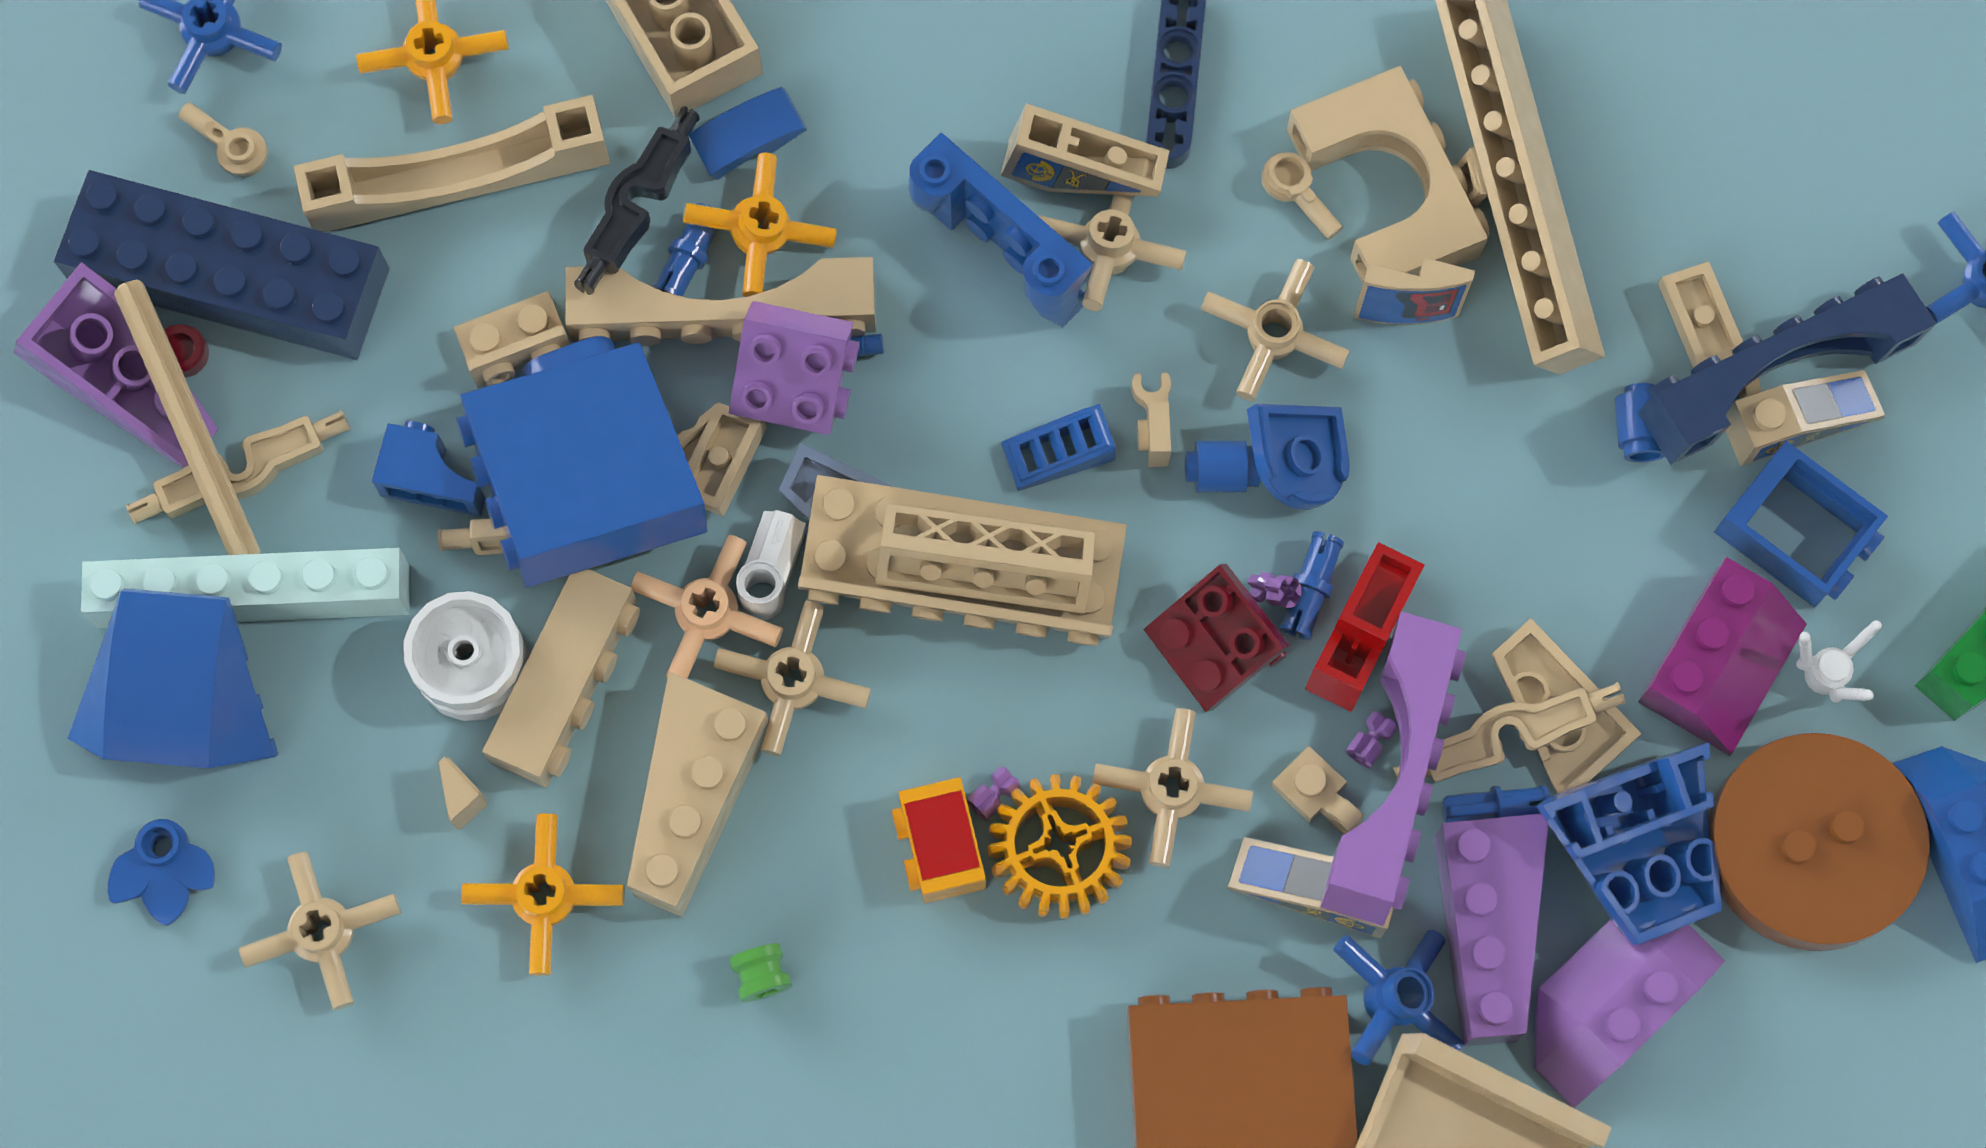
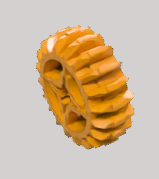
(1082, 835)

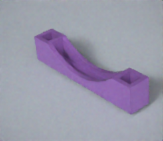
(1370, 858)

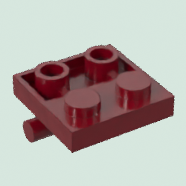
(1216, 637)

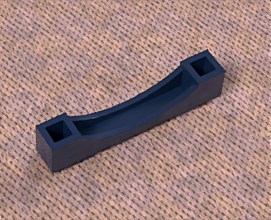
(1873, 323)

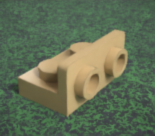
(510, 338)

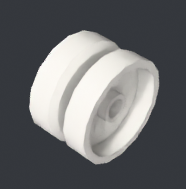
(447, 632)

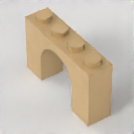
(1389, 117)

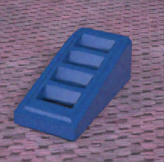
(1071, 425)

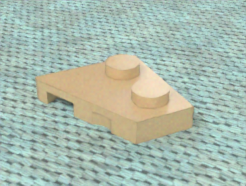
(720, 453)

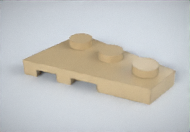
(1539, 670)

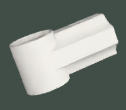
(770, 562)

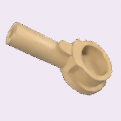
(238, 150)
(1289, 179)

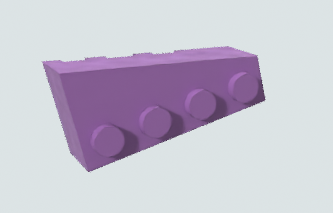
(1491, 915)

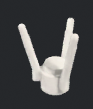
(1833, 667)

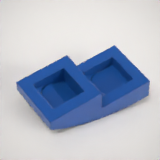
(746, 130)

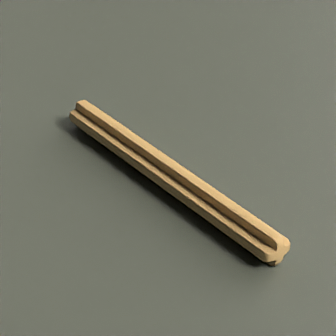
(186, 419)

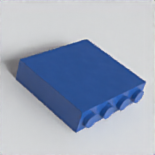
(581, 465)

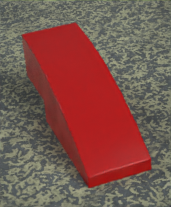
(1364, 627)

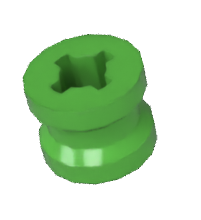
(760, 972)

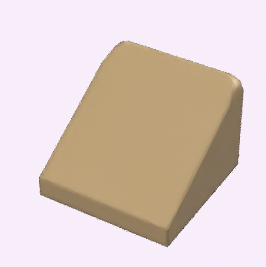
(461, 795)

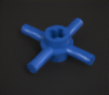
(209, 30)

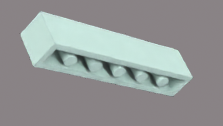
(262, 584)

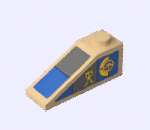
(1080, 158)
(1800, 414)
(1293, 881)

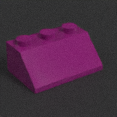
(1725, 657)

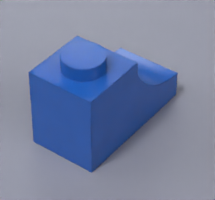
(415, 471)

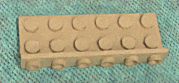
(845, 551)

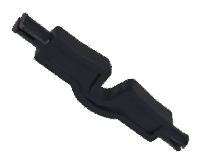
(623, 219)

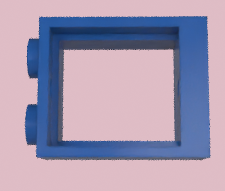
(1828, 493)

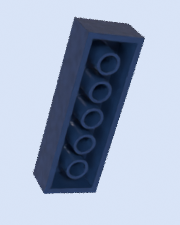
(226, 263)

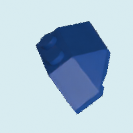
(1954, 805)

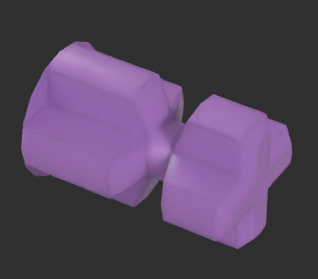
(1278, 591)
(1365, 747)
(986, 800)

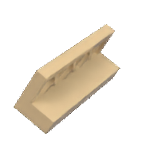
(985, 566)

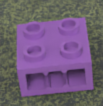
(793, 368)

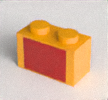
(940, 840)

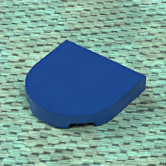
(1299, 452)

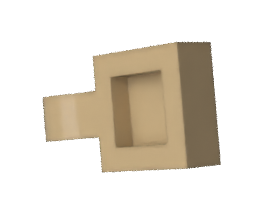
(1154, 432)
(1313, 788)

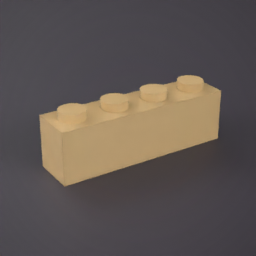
(561, 677)

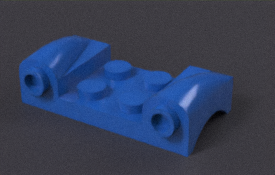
(956, 187)

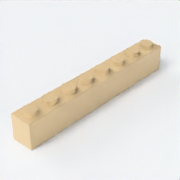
(1521, 184)

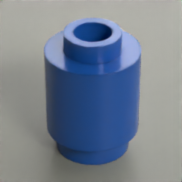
(1631, 431)
(1221, 466)

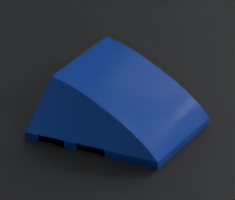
(172, 686)
(1644, 842)

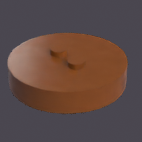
(1818, 841)

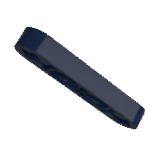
(1176, 74)

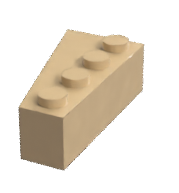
(692, 784)

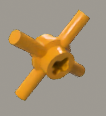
(434, 67)
(744, 222)
(529, 881)

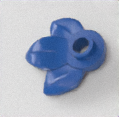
(161, 880)

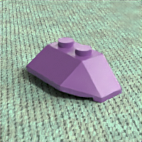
(1612, 1002)

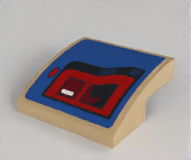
(1410, 299)

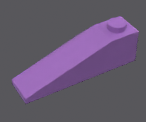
(91, 354)

